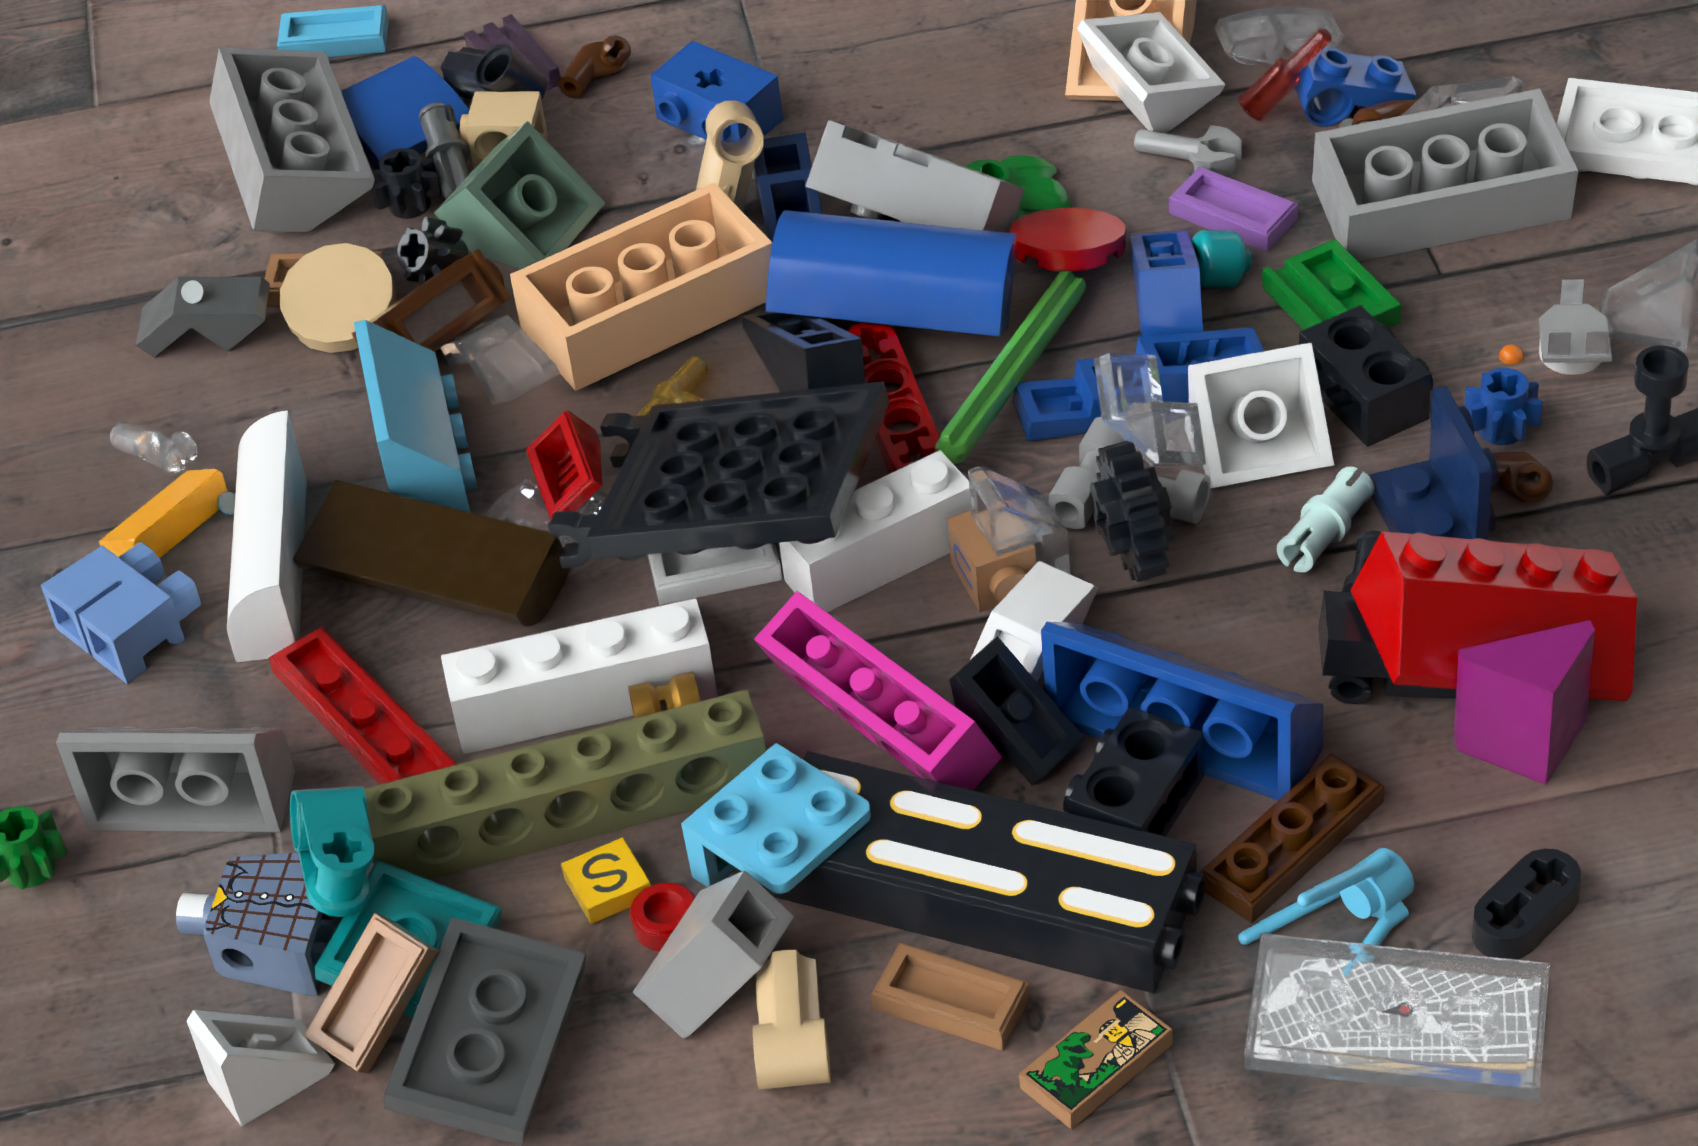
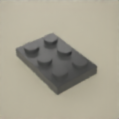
(485, 1031)

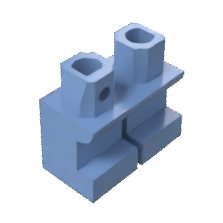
(116, 608)

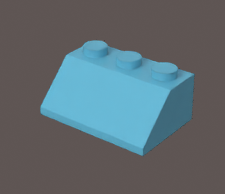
(413, 420)

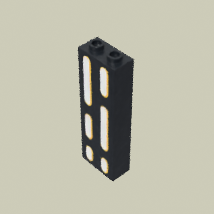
(1008, 877)

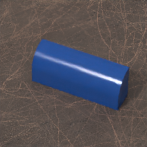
(891, 273)

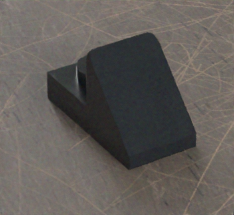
(1014, 710)

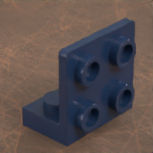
(1449, 490)

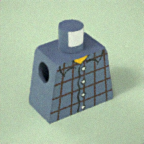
(261, 923)

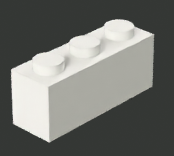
(883, 535)

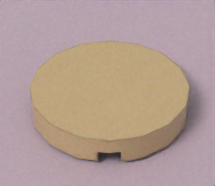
(333, 291)

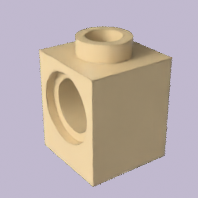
(497, 116)

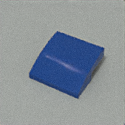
(389, 105)

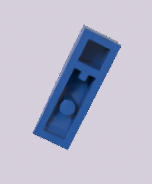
(1166, 283)

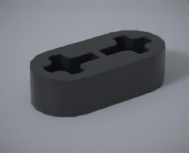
(1516, 896)

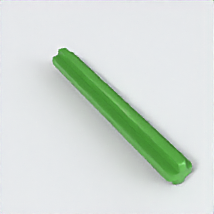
(1010, 367)

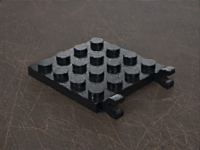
(729, 473)

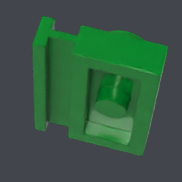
(1327, 284)

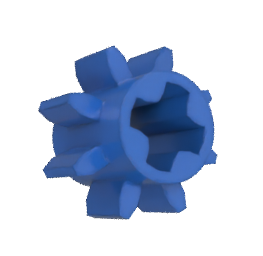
(1504, 406)

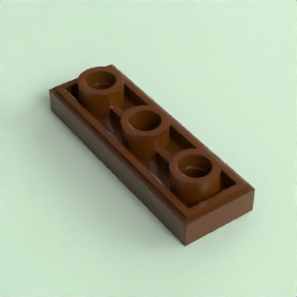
(1291, 837)

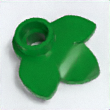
(1034, 175)

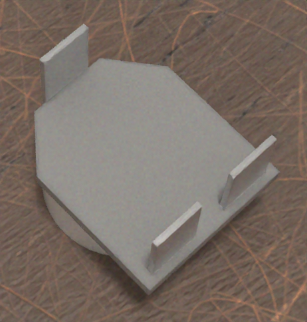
(1573, 333)

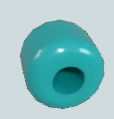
(1221, 258)

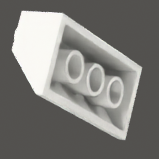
(573, 674)

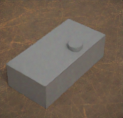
(1444, 175)

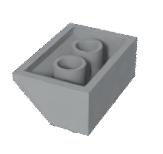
(179, 778)

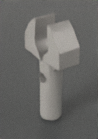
(1213, 151)

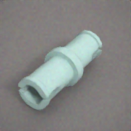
(1325, 519)

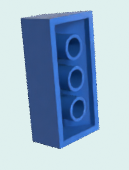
(1249, 729)

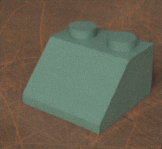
(521, 202)

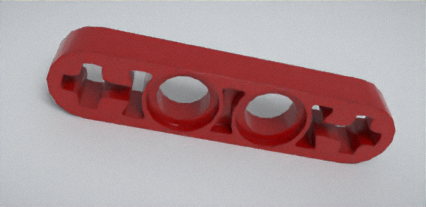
(904, 403)

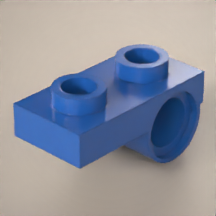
(1340, 80)

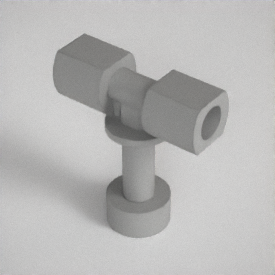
(1072, 494)

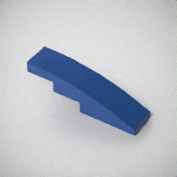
(1072, 404)

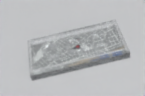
(1398, 1017)

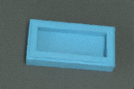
(336, 31)

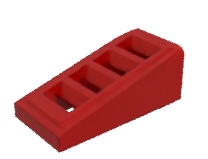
(566, 463)

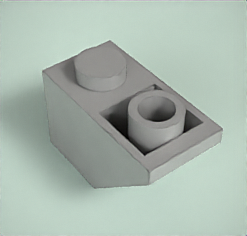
(713, 952)

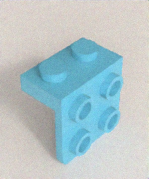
(772, 822)

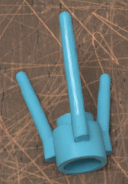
(1367, 889)

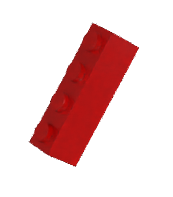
(1448, 594)

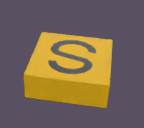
(605, 879)

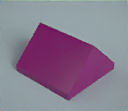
(1524, 698)

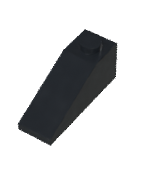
(805, 351)

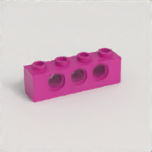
(876, 696)

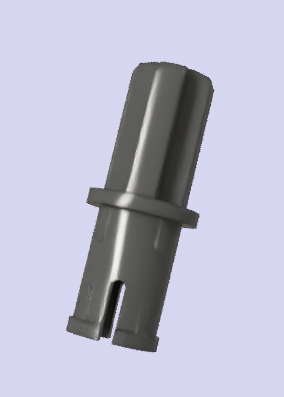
(445, 145)

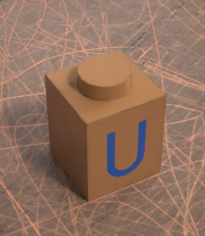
(983, 573)

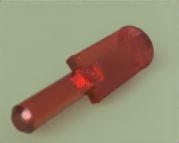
(1281, 77)

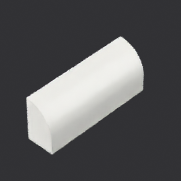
(266, 536)

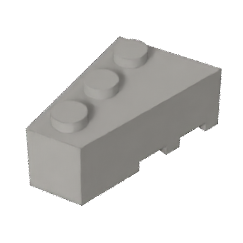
(909, 183)

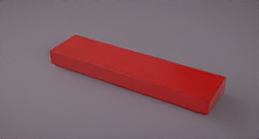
(357, 709)

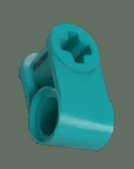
(333, 847)

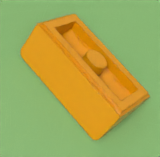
(170, 514)

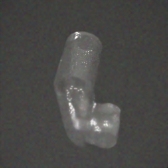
(153, 447)

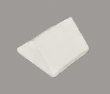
(1149, 67)
(1260, 415)

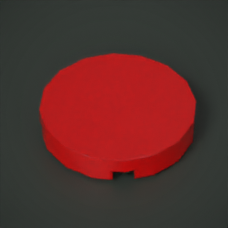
(1069, 238)

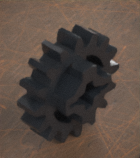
(1132, 511)

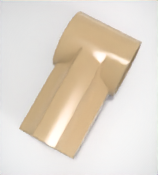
(730, 163)
(791, 1034)

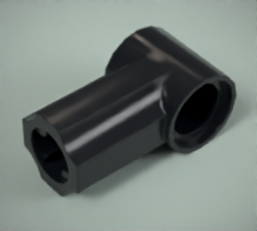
(490, 71)

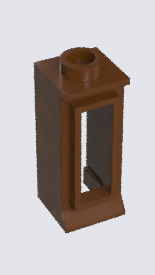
(480, 279)

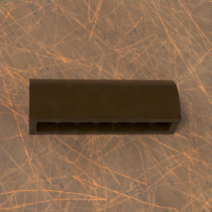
(434, 554)

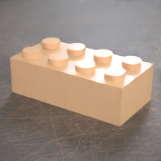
(643, 285)

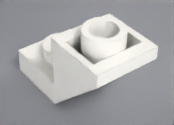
(1038, 598)

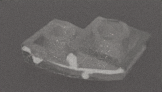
(1265, 32)

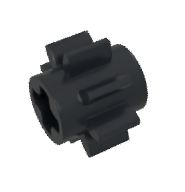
(405, 183)
(429, 250)

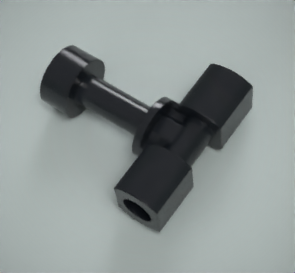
(1654, 434)

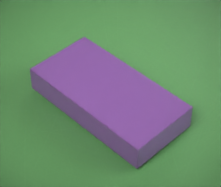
(1231, 205)

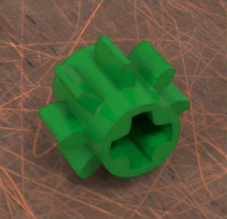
(28, 846)

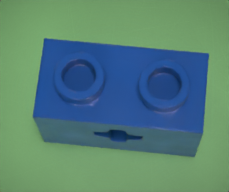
(702, 78)

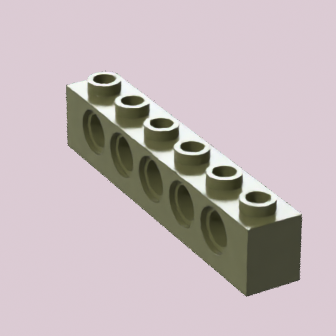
(563, 788)

